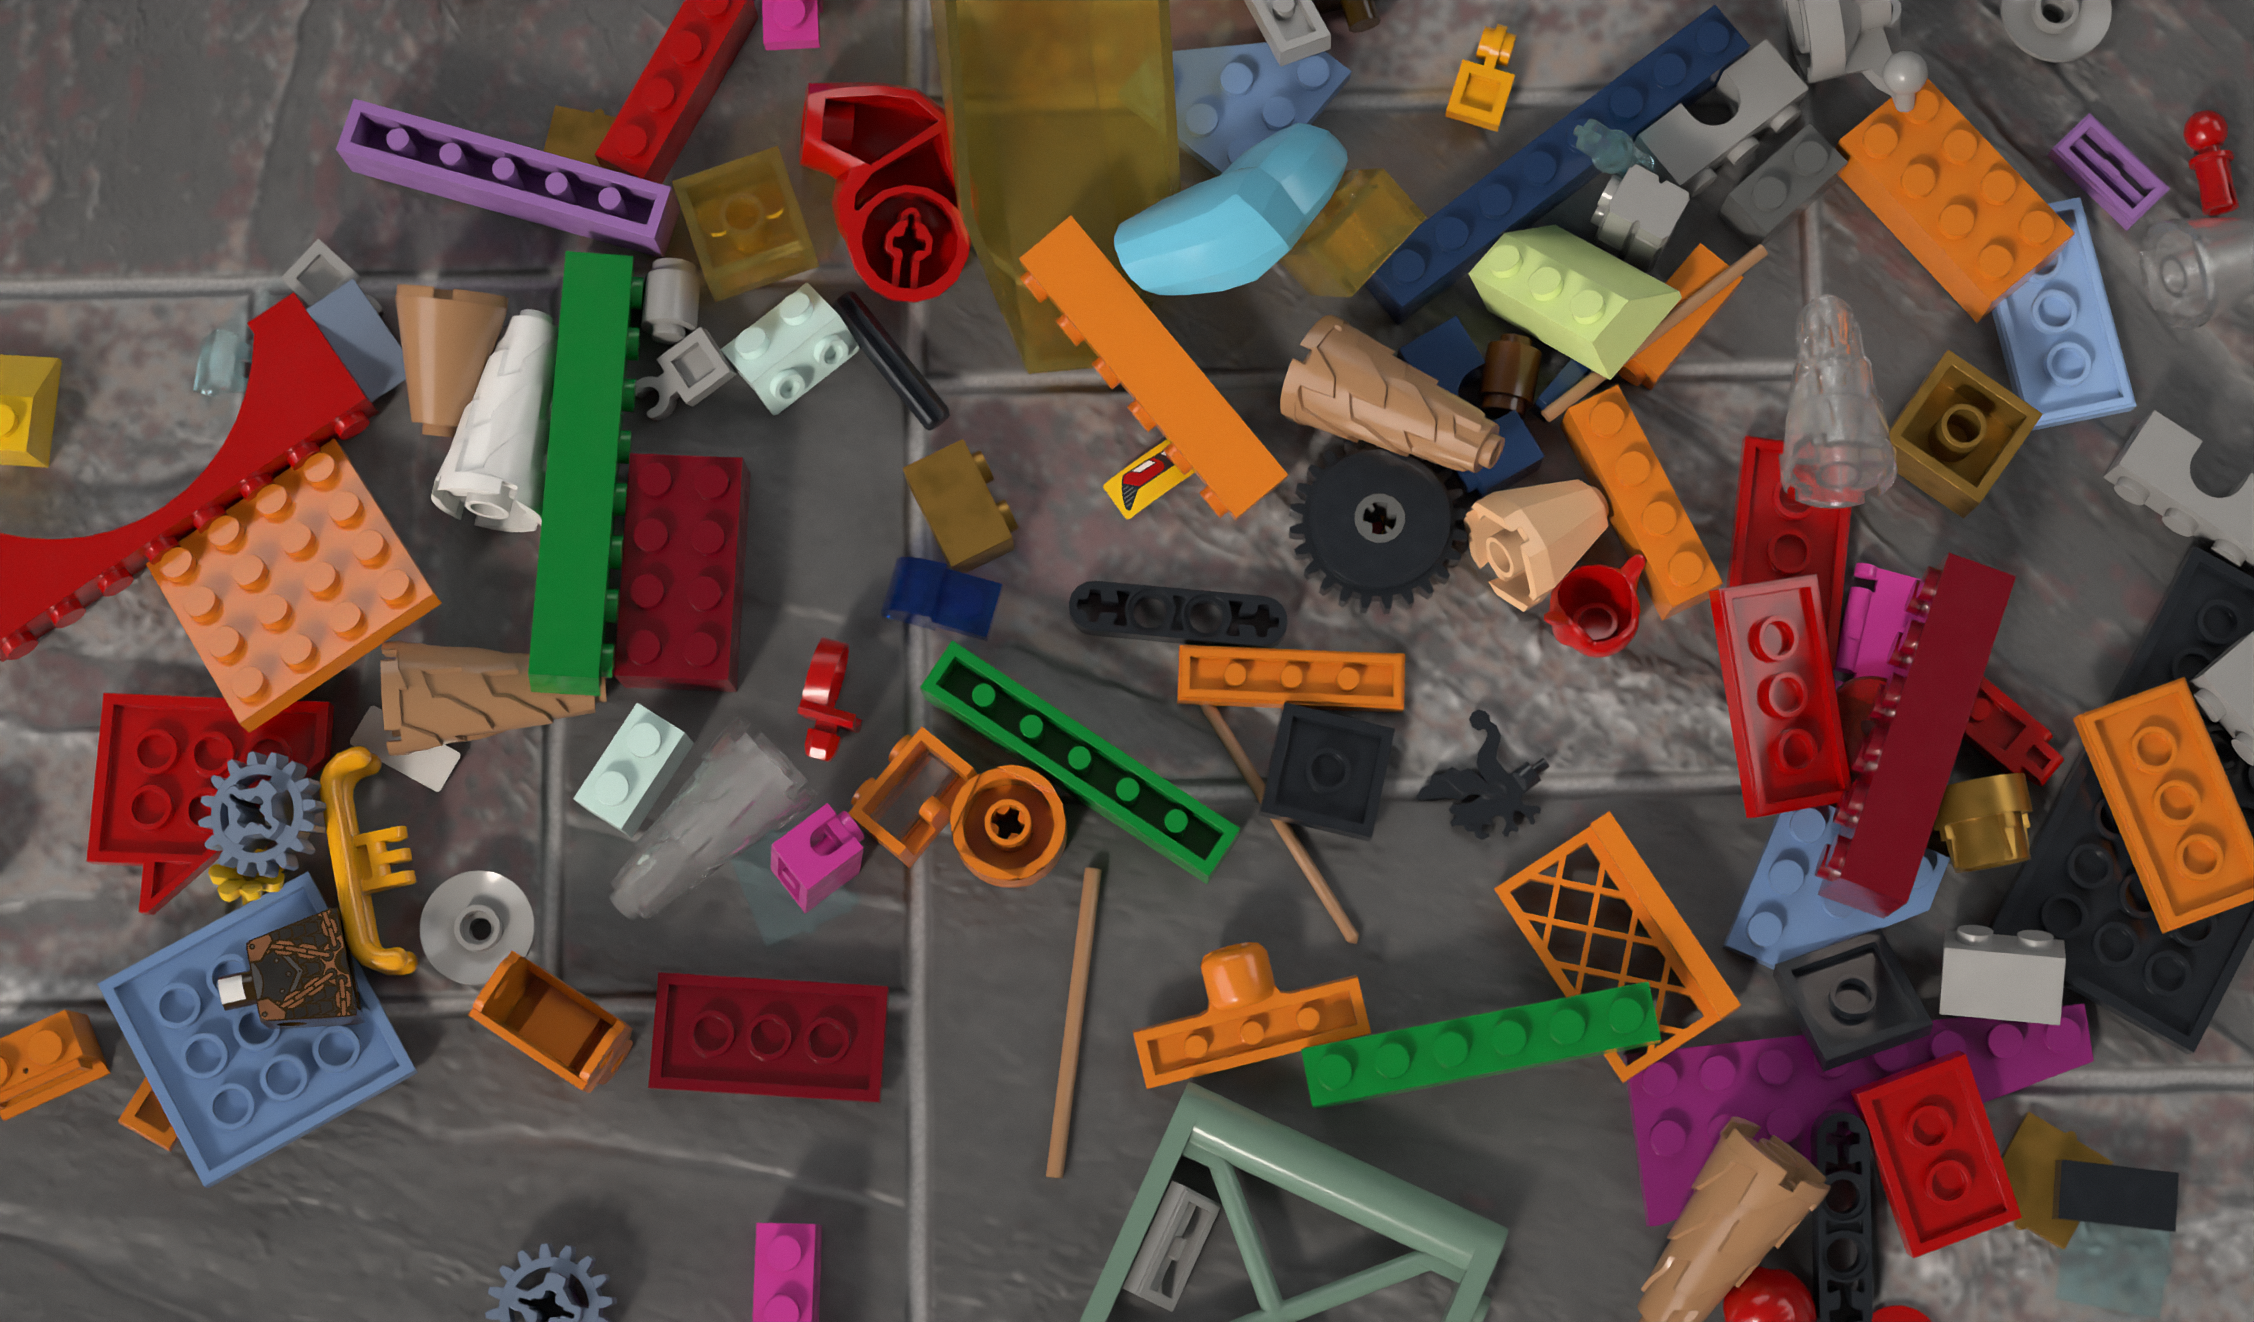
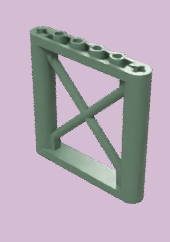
(1229, 1135)

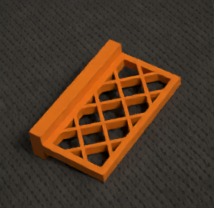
(1655, 914)

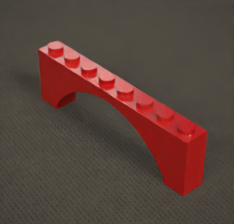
(291, 407)

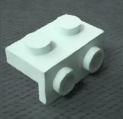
(791, 348)

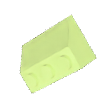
(1572, 295)

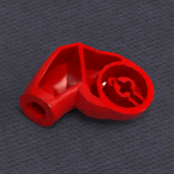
(891, 185)

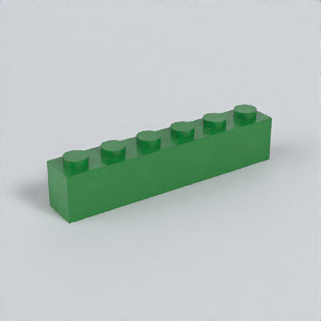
(1080, 762)
(1481, 1045)

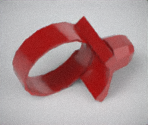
(820, 697)

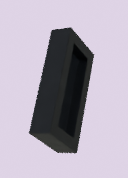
(2115, 1195)

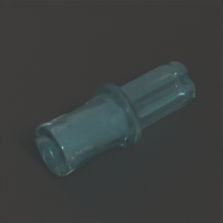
(1610, 149)

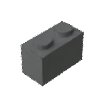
(1782, 187)

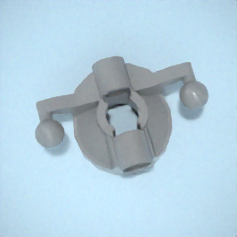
(1855, 38)

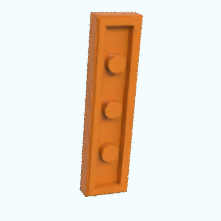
(1291, 676)

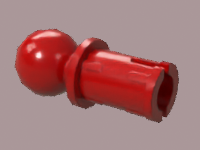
(2205, 134)

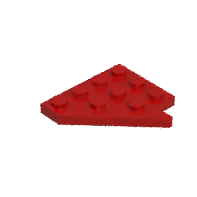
(160, 763)

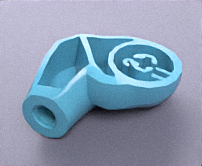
(1237, 222)

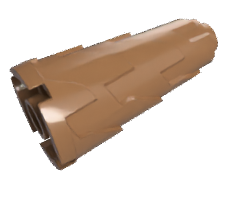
(1367, 394)
(464, 695)
(1740, 1209)

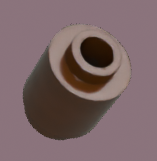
(1509, 376)

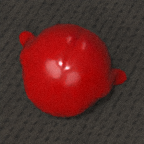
(1597, 607)
(1770, 1297)

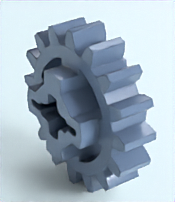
(240, 825)
(558, 1280)

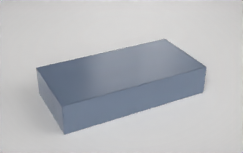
(360, 339)

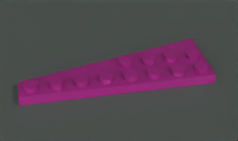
(1781, 1087)

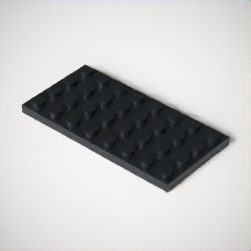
(2079, 867)

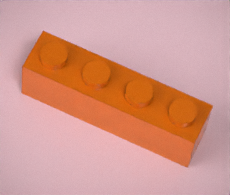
(1640, 501)

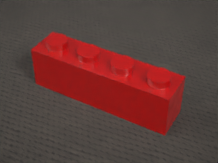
(676, 87)

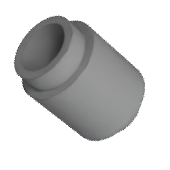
(671, 300)

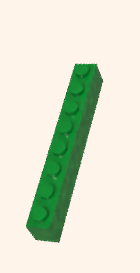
(583, 475)

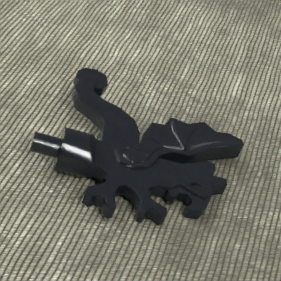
(1499, 792)

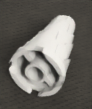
(504, 432)

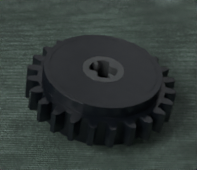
(1370, 563)

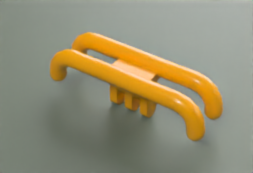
(362, 861)

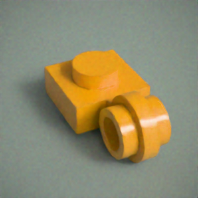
(1483, 90)

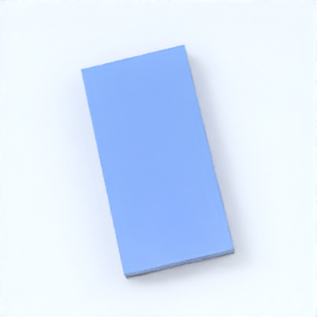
(2063, 335)

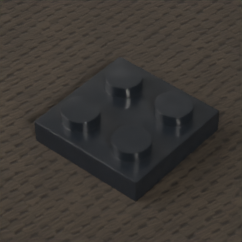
(1326, 772)
(1852, 999)

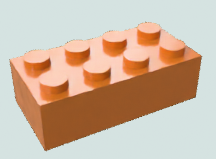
(1952, 200)

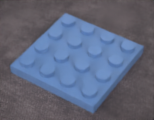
(225, 1075)

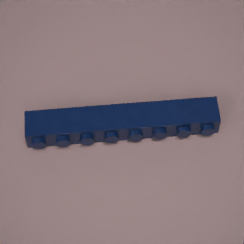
(1552, 166)

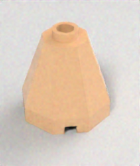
(1534, 536)

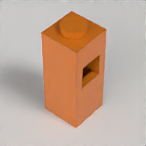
(1661, 355)

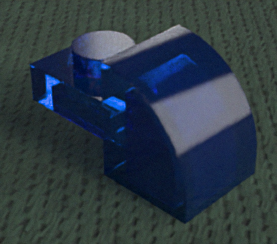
(938, 597)

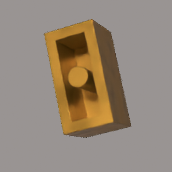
(960, 506)

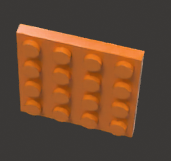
(293, 586)

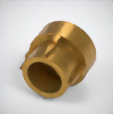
(1985, 822)

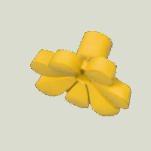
(249, 888)

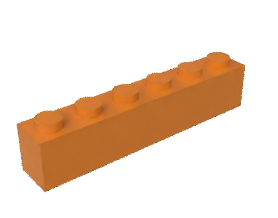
(1152, 368)

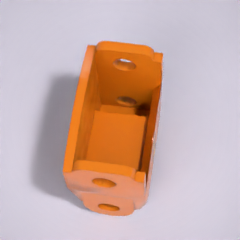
(553, 1023)

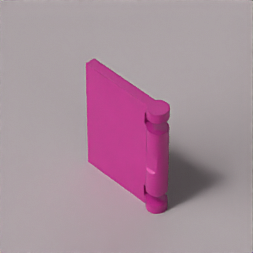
(1872, 622)

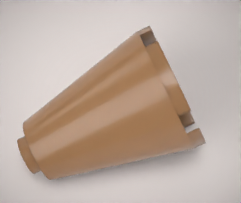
(445, 350)

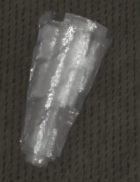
(1835, 421)
(718, 814)

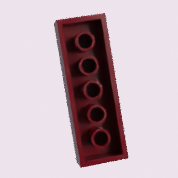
(1915, 735)

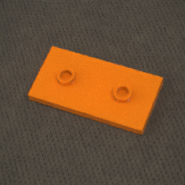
(2171, 803)

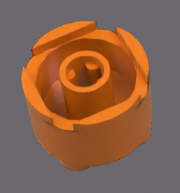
(996, 797)

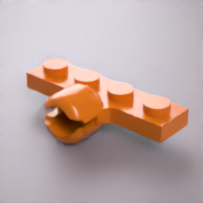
(1248, 1019)

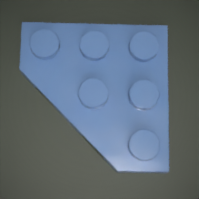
(1242, 96)
(1782, 907)

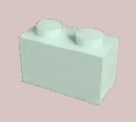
(634, 770)

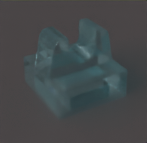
(217, 364)

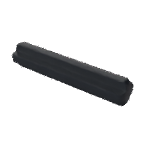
(891, 361)

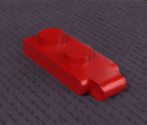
(2010, 736)

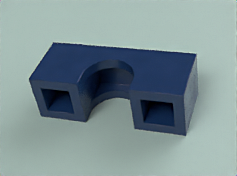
(1455, 361)

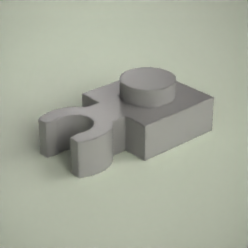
(319, 274)
(691, 371)

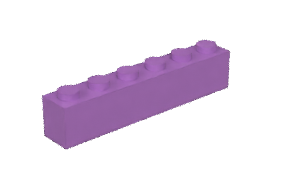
(509, 178)

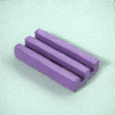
(2094, 186)

